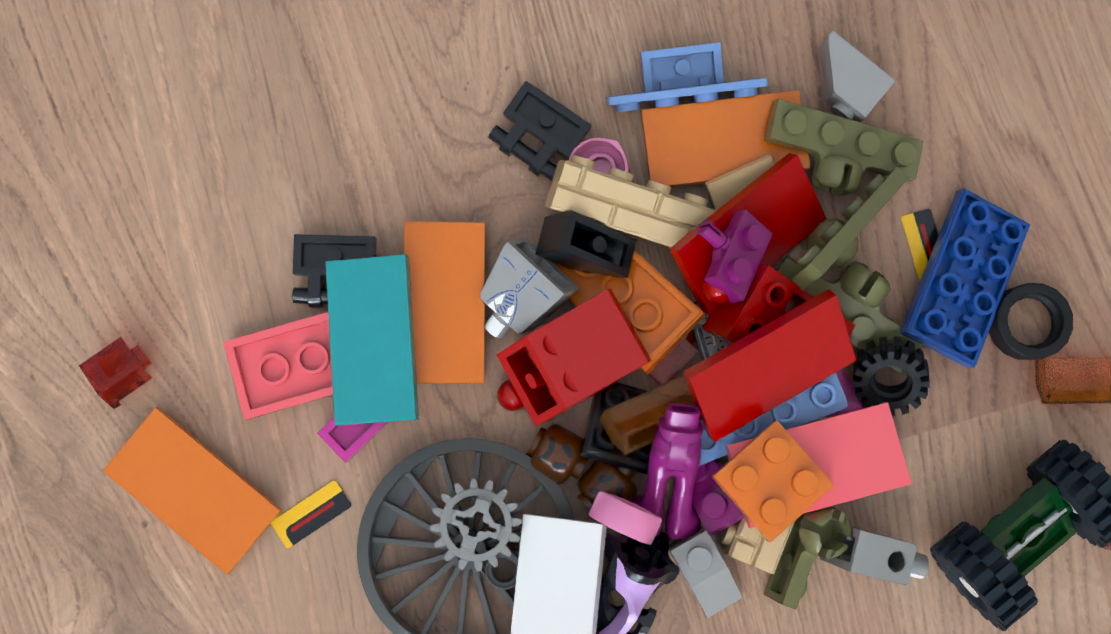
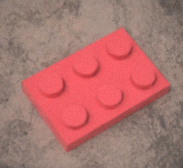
(282, 366)

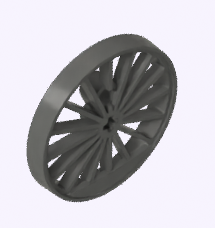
(388, 504)

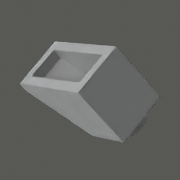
(851, 79)
(705, 572)

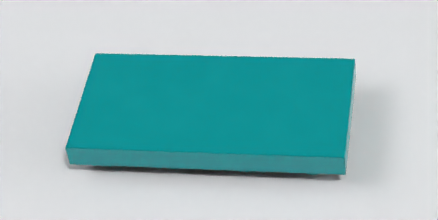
(372, 340)

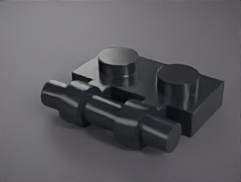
(545, 120)
(310, 257)

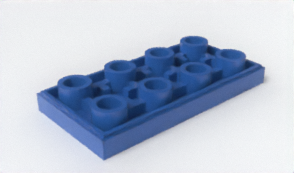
(965, 278)

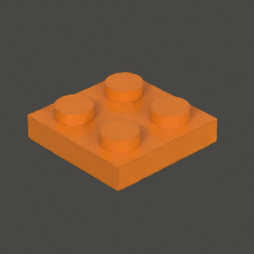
(772, 481)

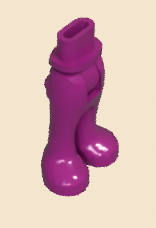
(676, 454)

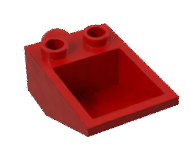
(766, 300)
(570, 359)

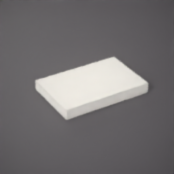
(558, 576)

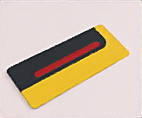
(921, 237)
(311, 514)

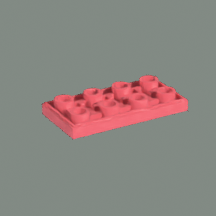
(854, 451)

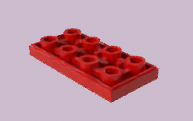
(778, 199)
(770, 365)

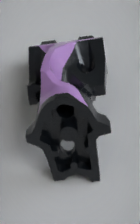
(636, 573)

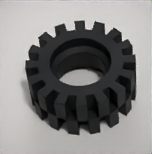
(893, 355)

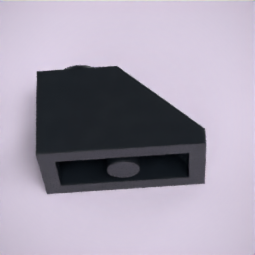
(585, 245)

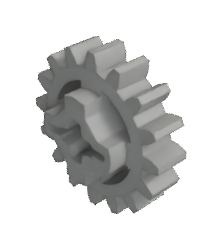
(482, 506)

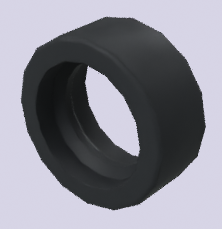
(1060, 315)

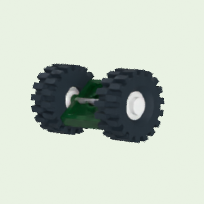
(991, 566)

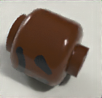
(557, 453)
(607, 479)

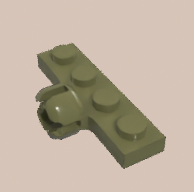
(841, 146)
(836, 240)
(857, 304)
(811, 536)

